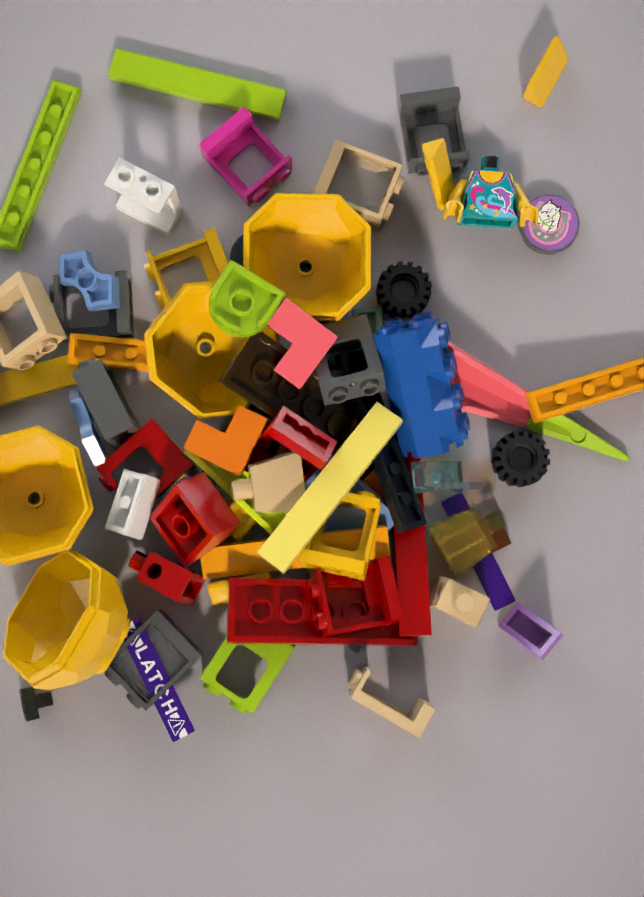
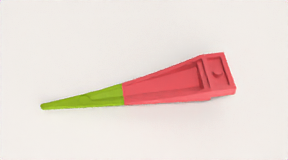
(501, 399)

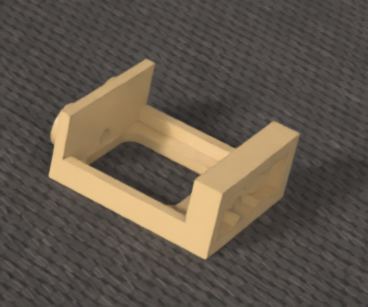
(414, 722)

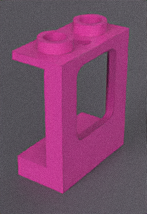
(230, 141)

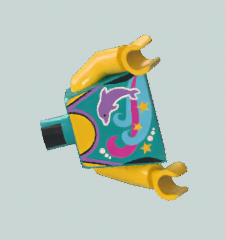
(490, 199)

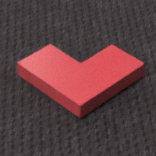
(308, 342)

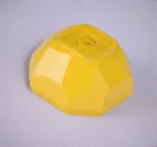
(316, 232)
(176, 357)
(48, 465)
(66, 623)

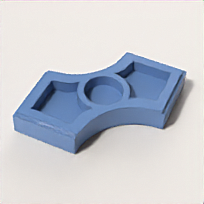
(98, 289)
(88, 428)

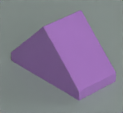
(530, 631)

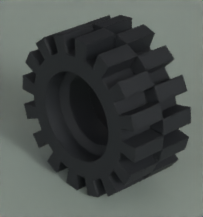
(407, 273)
(536, 449)

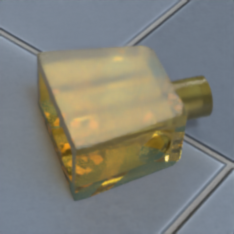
(464, 538)

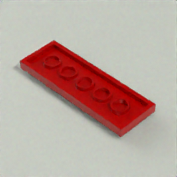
(284, 614)

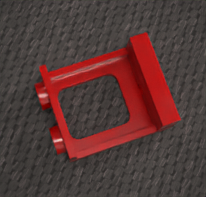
(298, 437)
(162, 450)
(380, 597)

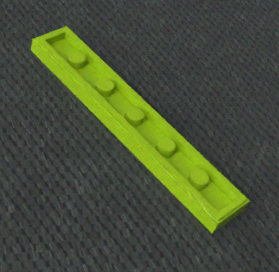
(197, 84)
(37, 164)

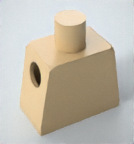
(272, 483)
(458, 601)

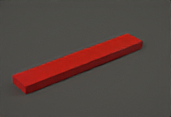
(412, 575)

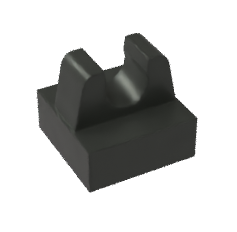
(32, 702)

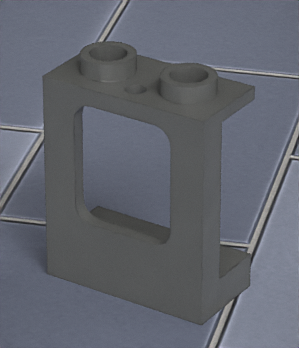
(428, 109)
(120, 319)
(351, 333)

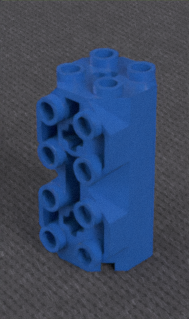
(421, 384)

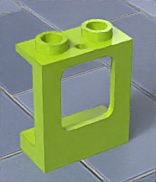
(274, 655)

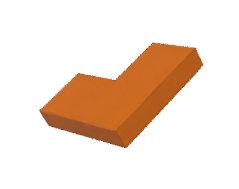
(228, 449)

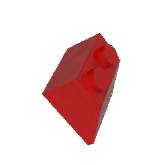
(194, 518)

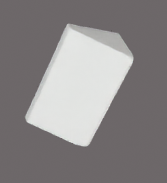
(132, 504)

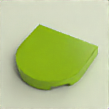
(243, 301)

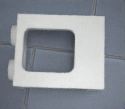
(150, 201)

